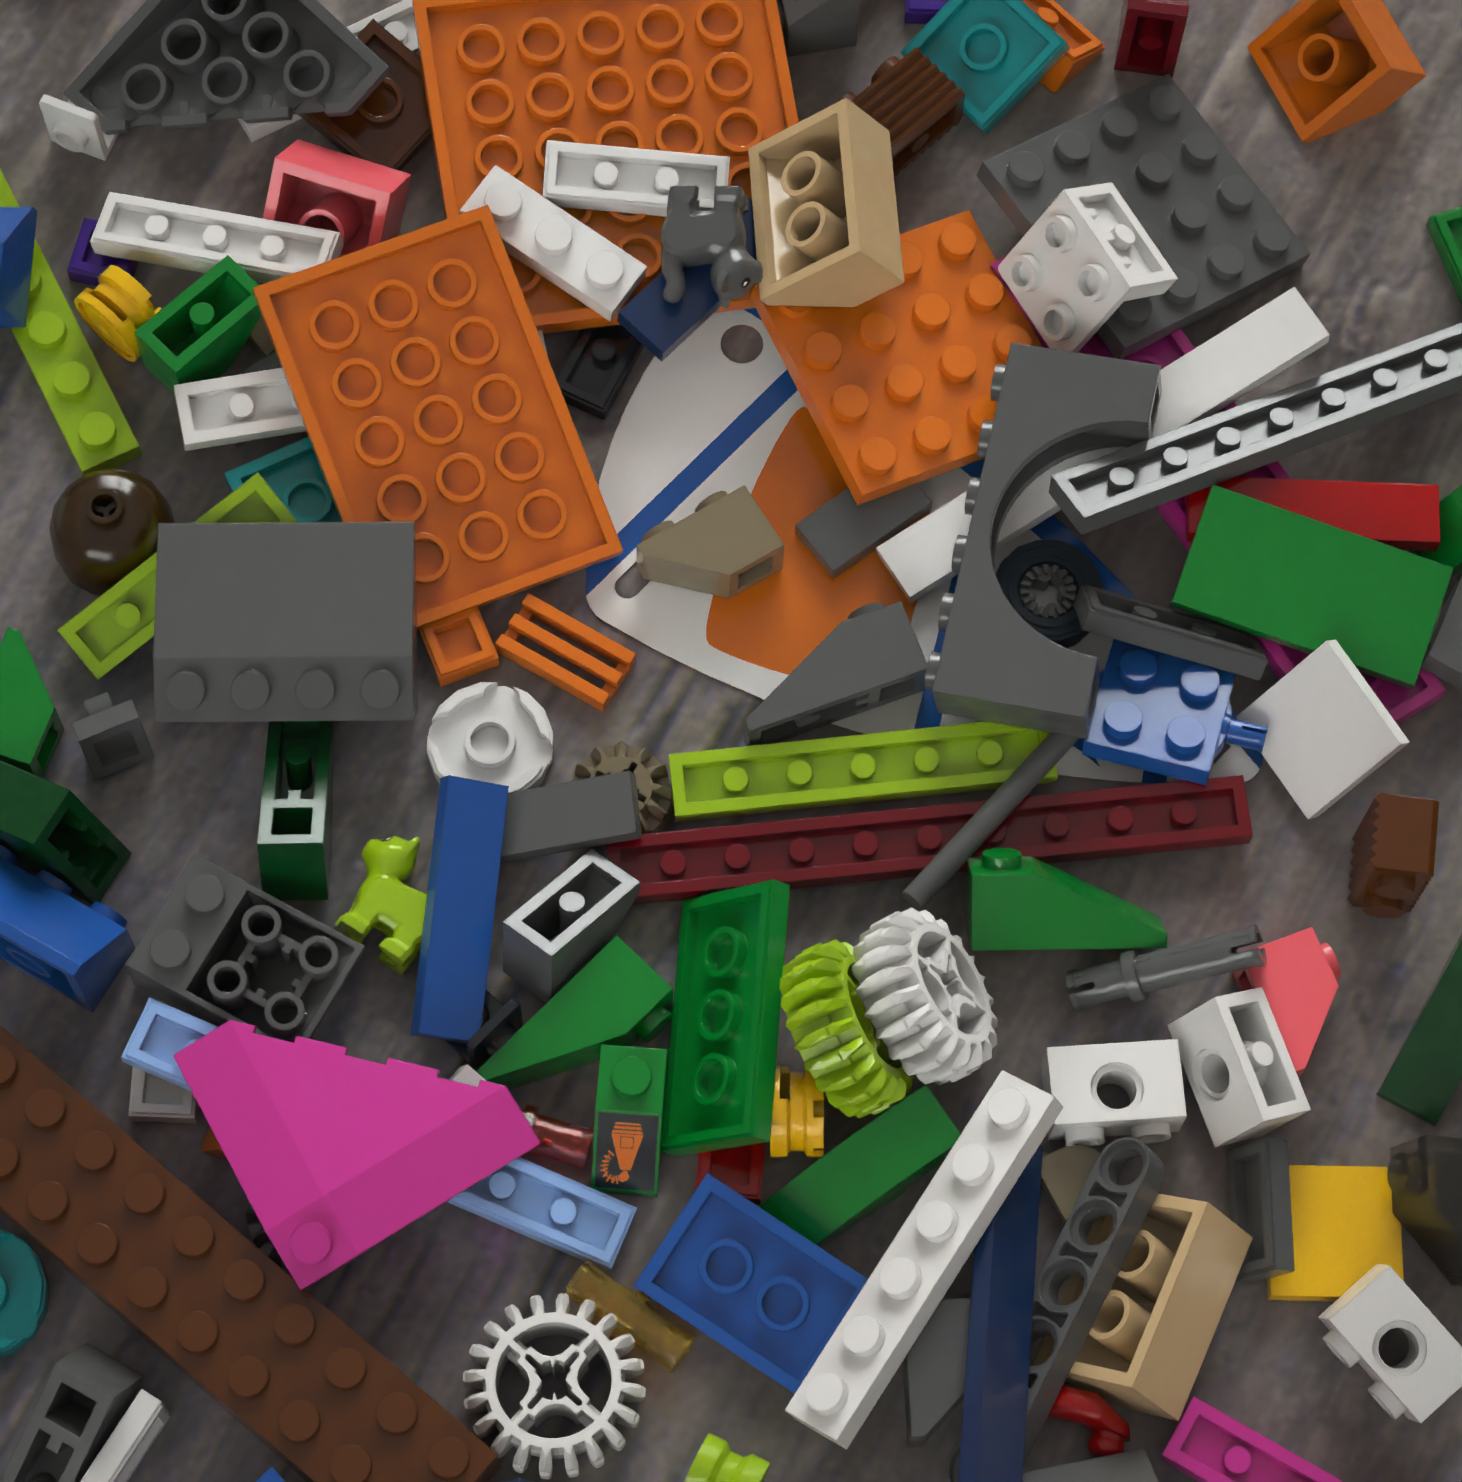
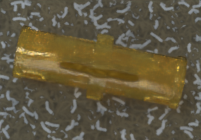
(635, 1316)

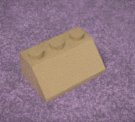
(826, 211)
(1159, 1307)

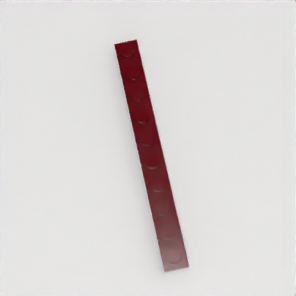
(907, 839)

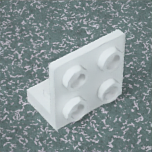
(1083, 265)

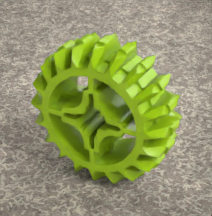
(836, 1036)

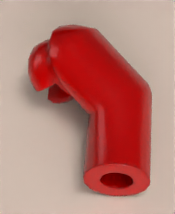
(1097, 1415)

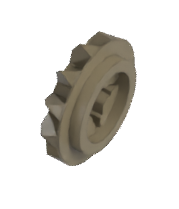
(651, 778)

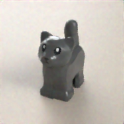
(708, 238)

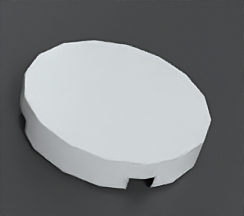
(491, 737)

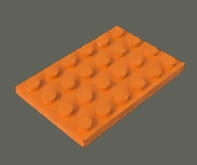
(441, 411)

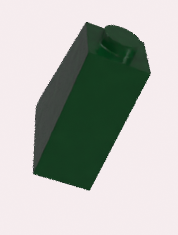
(57, 834)

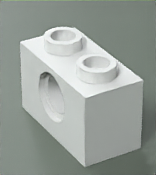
(1239, 1067)
(1144, 1069)
(1434, 1357)

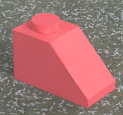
(1298, 987)

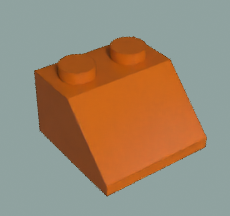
(1335, 63)

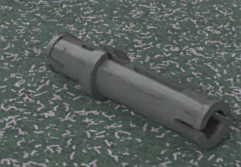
(1165, 968)

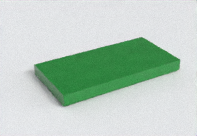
(1311, 585)
(725, 1019)

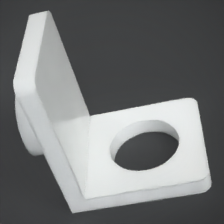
(75, 128)

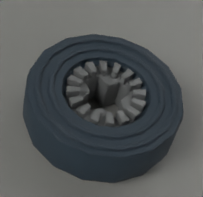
(1038, 567)

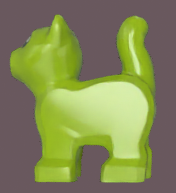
(387, 903)

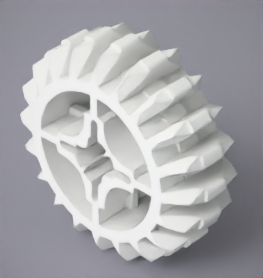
(925, 996)
(533, 1412)

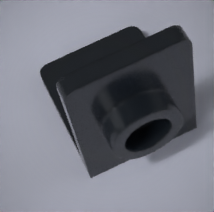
(500, 1027)

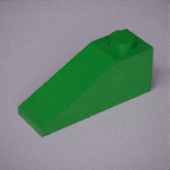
(1034, 906)
(606, 1003)

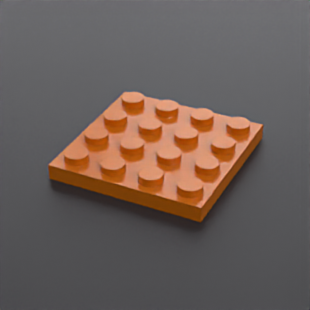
(909, 371)

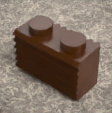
(912, 103)
(1393, 854)

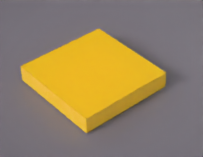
(1339, 1231)

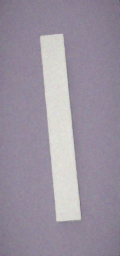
(1191, 391)

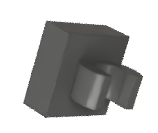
(111, 736)

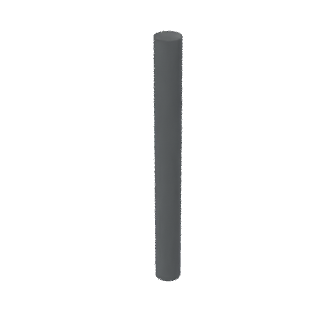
(987, 819)

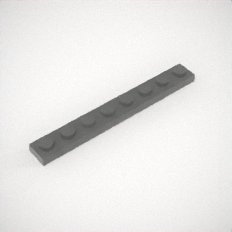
(1260, 431)

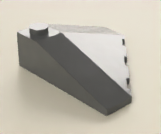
(226, 61)

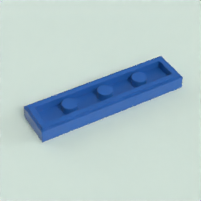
(459, 909)

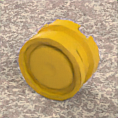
(116, 310)
(796, 1115)

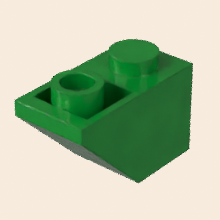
(27, 714)

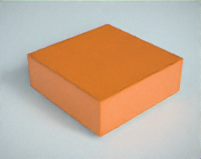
(459, 646)

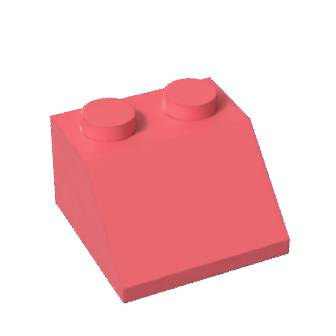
(337, 194)

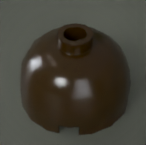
(106, 527)

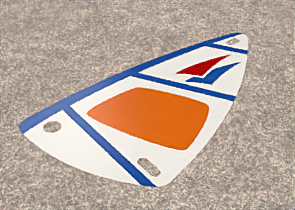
(724, 425)

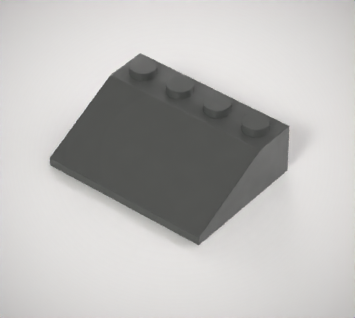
(285, 622)

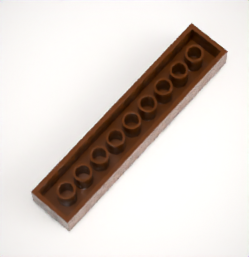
(213, 1296)

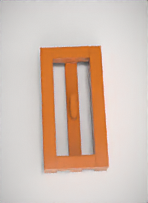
(521, 624)

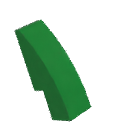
(866, 1169)

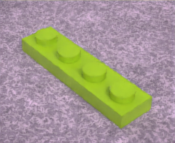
(125, 613)

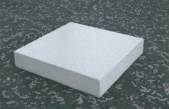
(1324, 729)

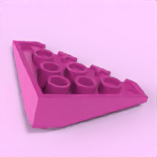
(343, 1144)

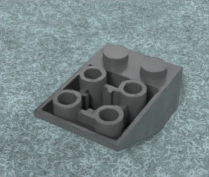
(241, 956)

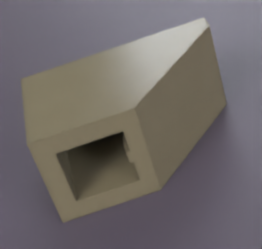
(715, 549)

